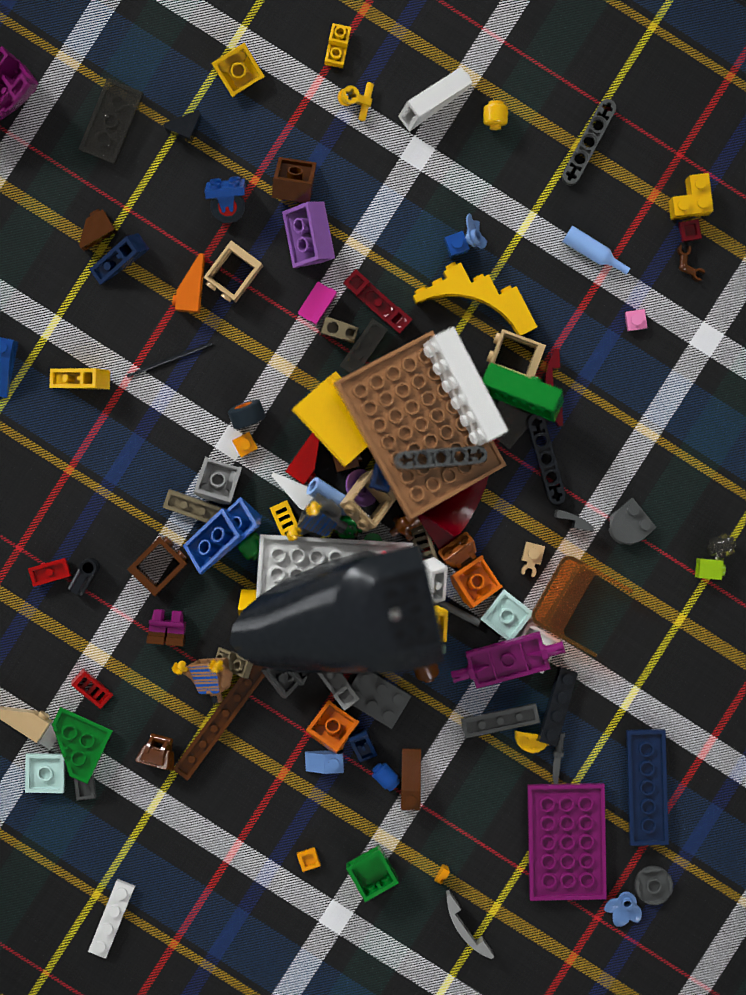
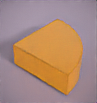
(442, 874)

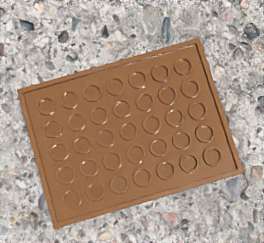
(404, 408)

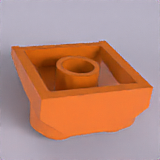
(475, 582)
(332, 727)

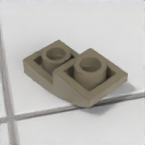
(236, 664)

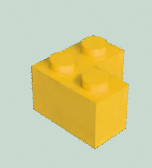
(696, 202)

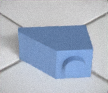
(324, 762)

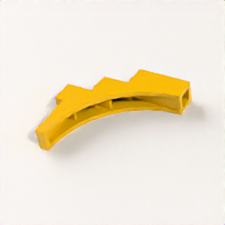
(457, 284)

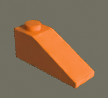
(190, 290)

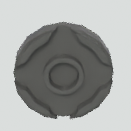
(653, 885)

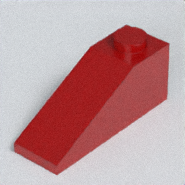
(305, 461)

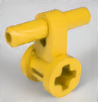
(363, 100)

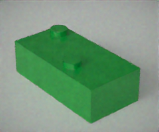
(523, 392)

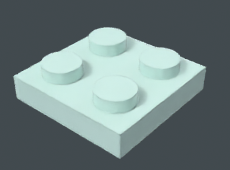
(506, 615)
(44, 773)

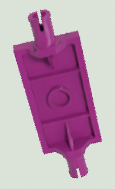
(508, 660)

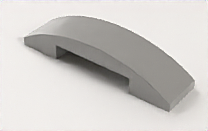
(340, 689)
(478, 945)

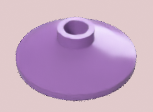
(364, 497)

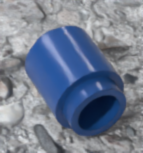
(385, 776)

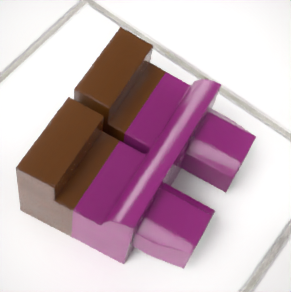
(160, 634)

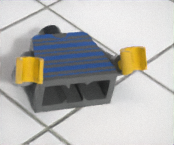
(318, 517)

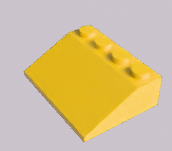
(331, 421)

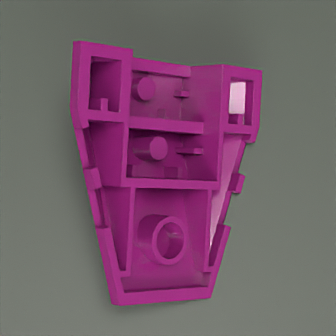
(15, 83)

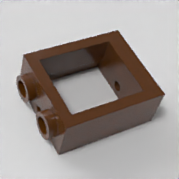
(144, 579)

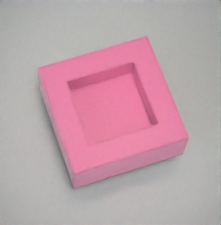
(636, 320)

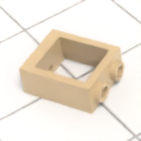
(242, 254)
(537, 355)
(356, 513)

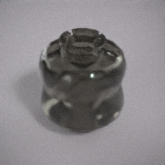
(721, 546)

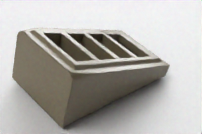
(421, 529)

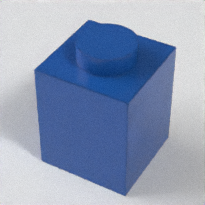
(456, 244)

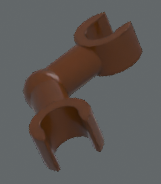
(686, 268)

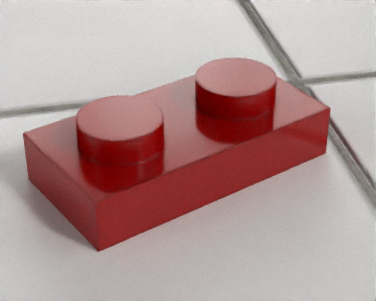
(49, 572)

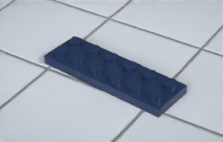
(647, 787)

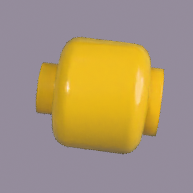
(495, 115)

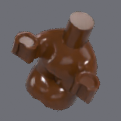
(404, 527)

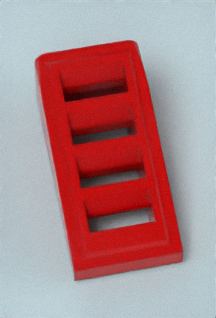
(81, 688)

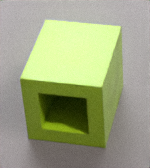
(710, 569)

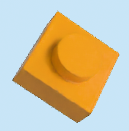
(245, 444)

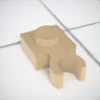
(533, 555)

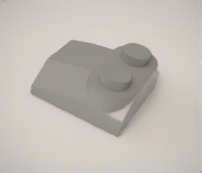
(217, 481)

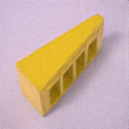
(289, 511)

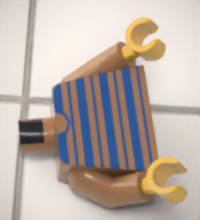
(208, 675)

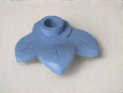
(473, 234)
(623, 911)

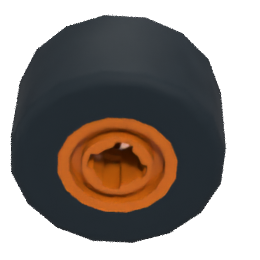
(246, 414)

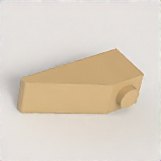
(28, 722)

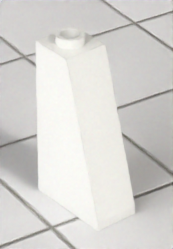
(434, 98)

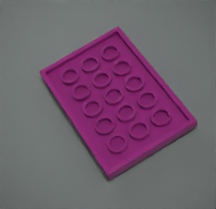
(566, 841)

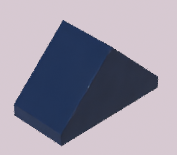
(362, 745)

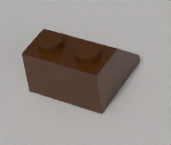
(294, 180)

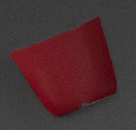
(457, 510)

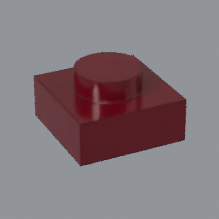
(690, 230)

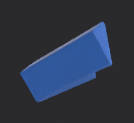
(222, 534)

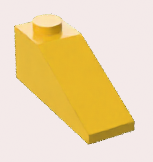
(80, 378)

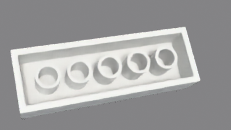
(464, 387)

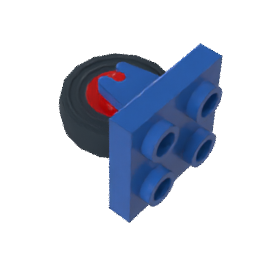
(227, 198)

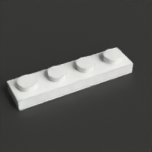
(111, 918)

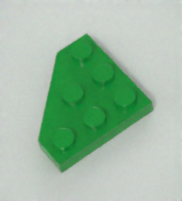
(80, 743)

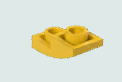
(337, 45)

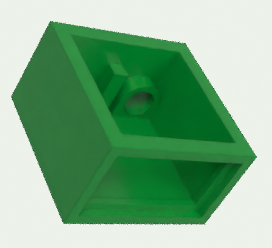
(372, 873)

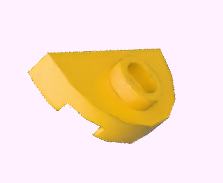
(528, 742)

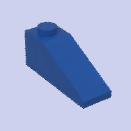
(7, 359)

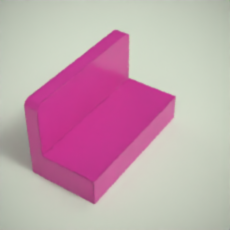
(317, 303)

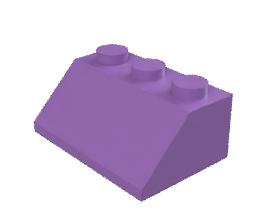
(308, 234)

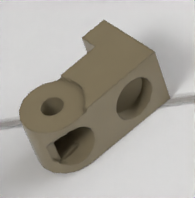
(338, 330)

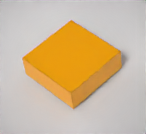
(308, 859)

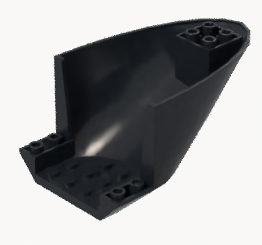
(341, 619)

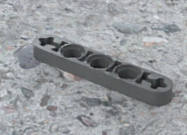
(595, 135)
(449, 454)

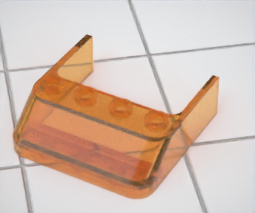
(563, 595)

